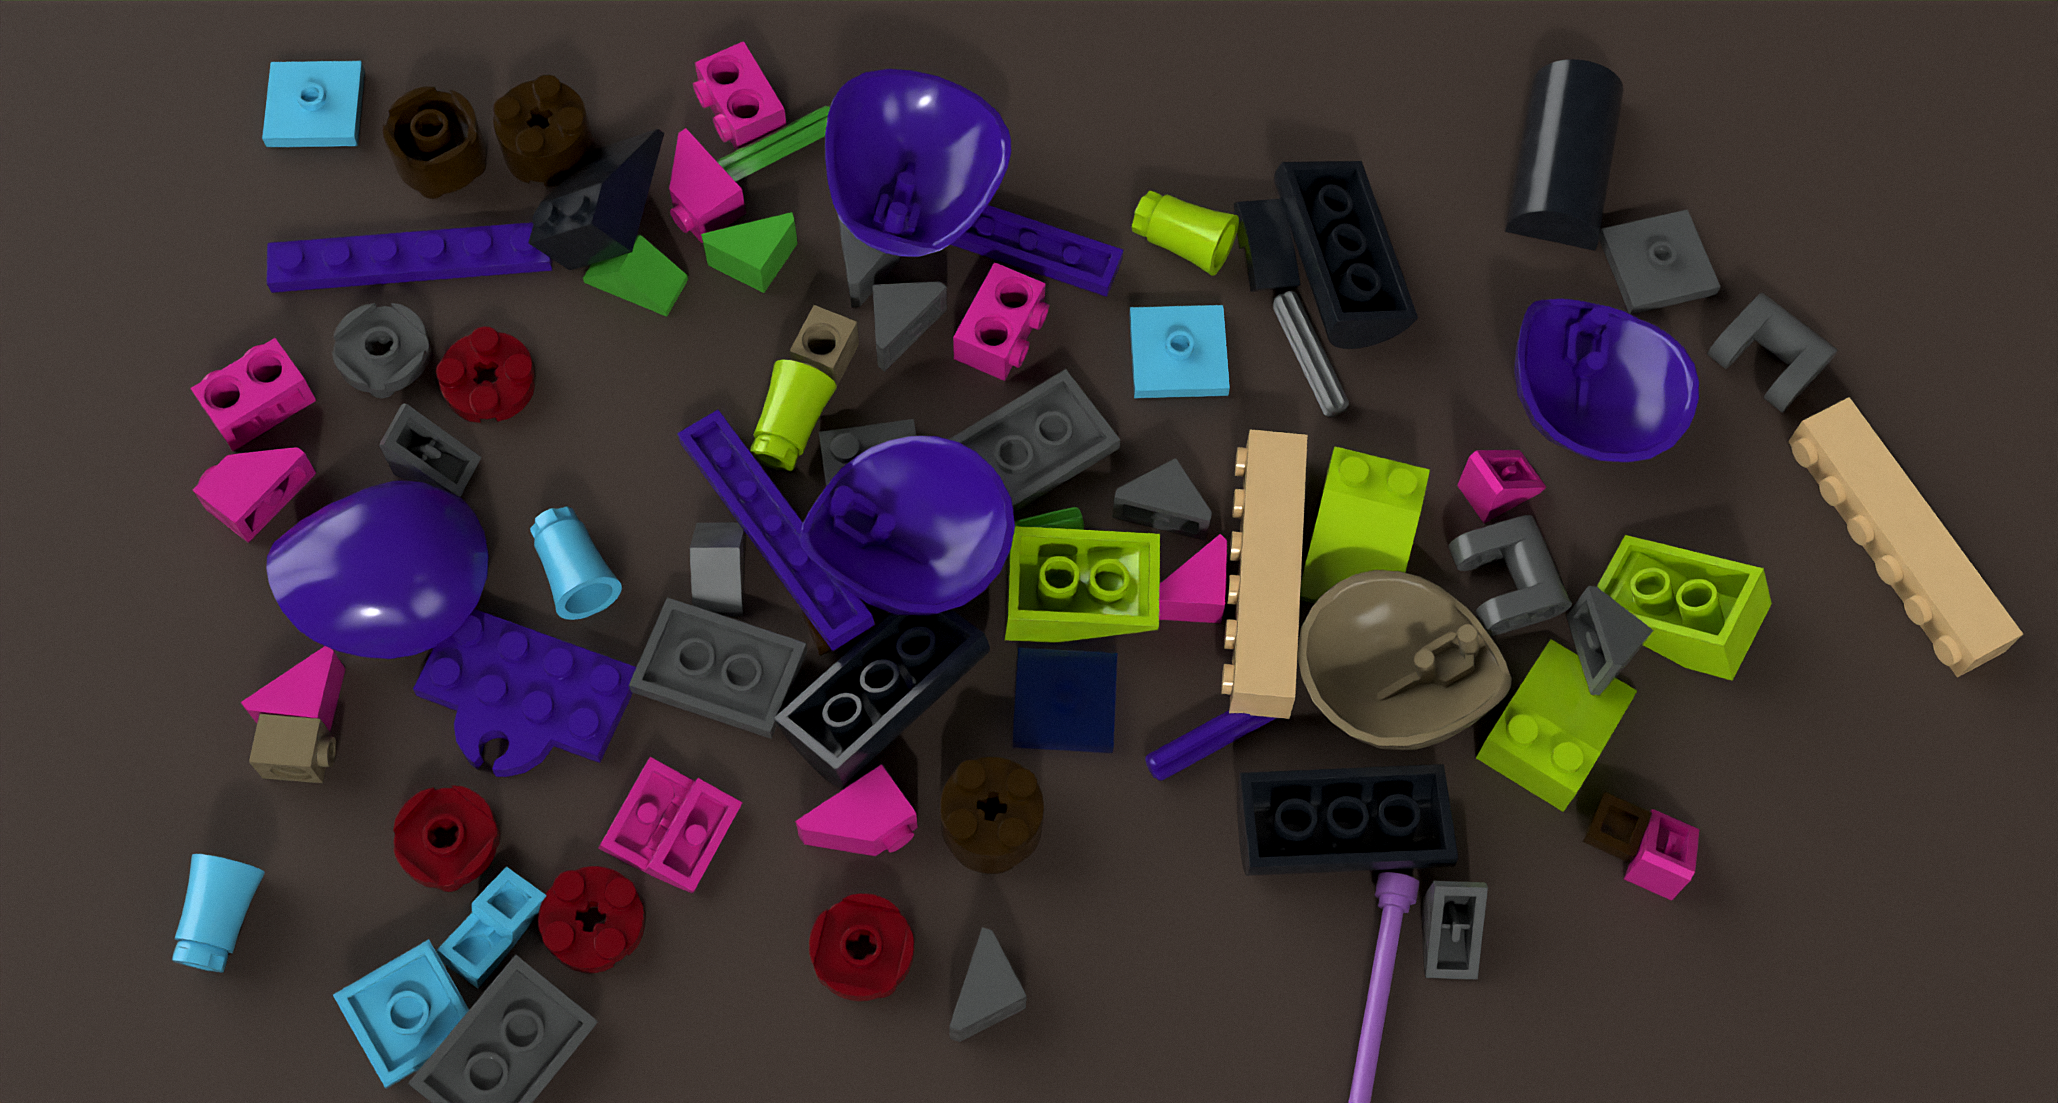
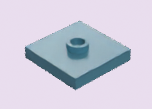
(313, 104)
(1179, 351)
(403, 1011)

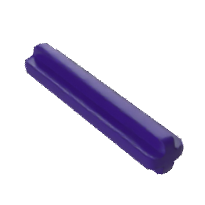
(1201, 742)

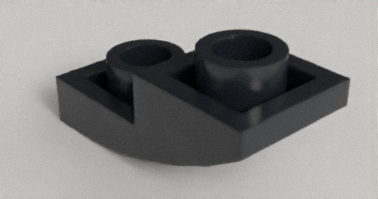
(1268, 245)

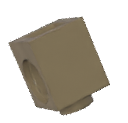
(829, 331)
(292, 748)

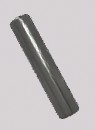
(1310, 354)

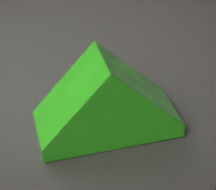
(752, 249)
(640, 277)

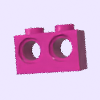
(746, 96)
(992, 319)
(259, 402)

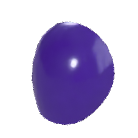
(912, 159)
(1603, 381)
(912, 525)
(382, 570)

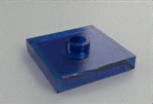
(1065, 700)

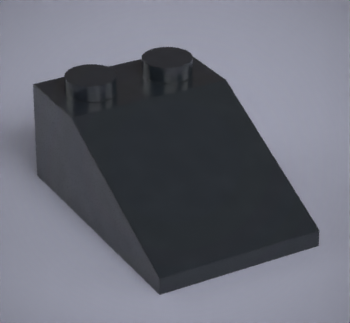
(599, 204)

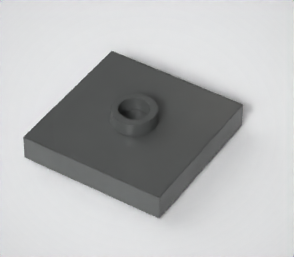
(1659, 262)

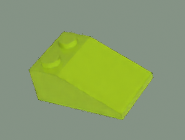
(1362, 520)
(1081, 584)
(1695, 602)
(1554, 727)

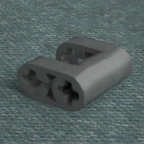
(1785, 338)
(1531, 566)

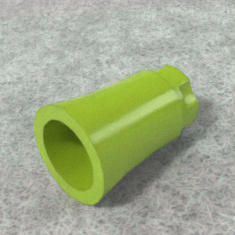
(1186, 229)
(790, 413)

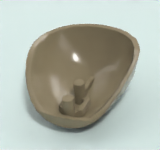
(1399, 661)

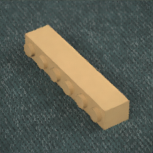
(1903, 538)
(1268, 575)

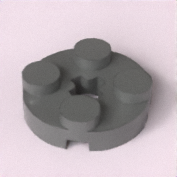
(387, 372)

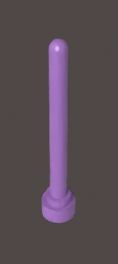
(1395, 896)

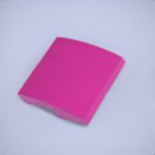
(670, 825)

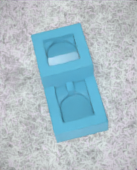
(493, 927)

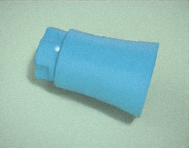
(573, 565)
(214, 910)

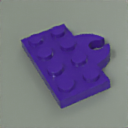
(524, 691)

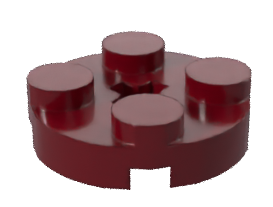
(487, 400)
(444, 808)
(844, 923)
(609, 942)

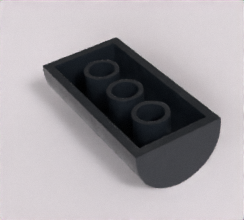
(1566, 154)
(1345, 251)
(879, 690)
(1345, 820)

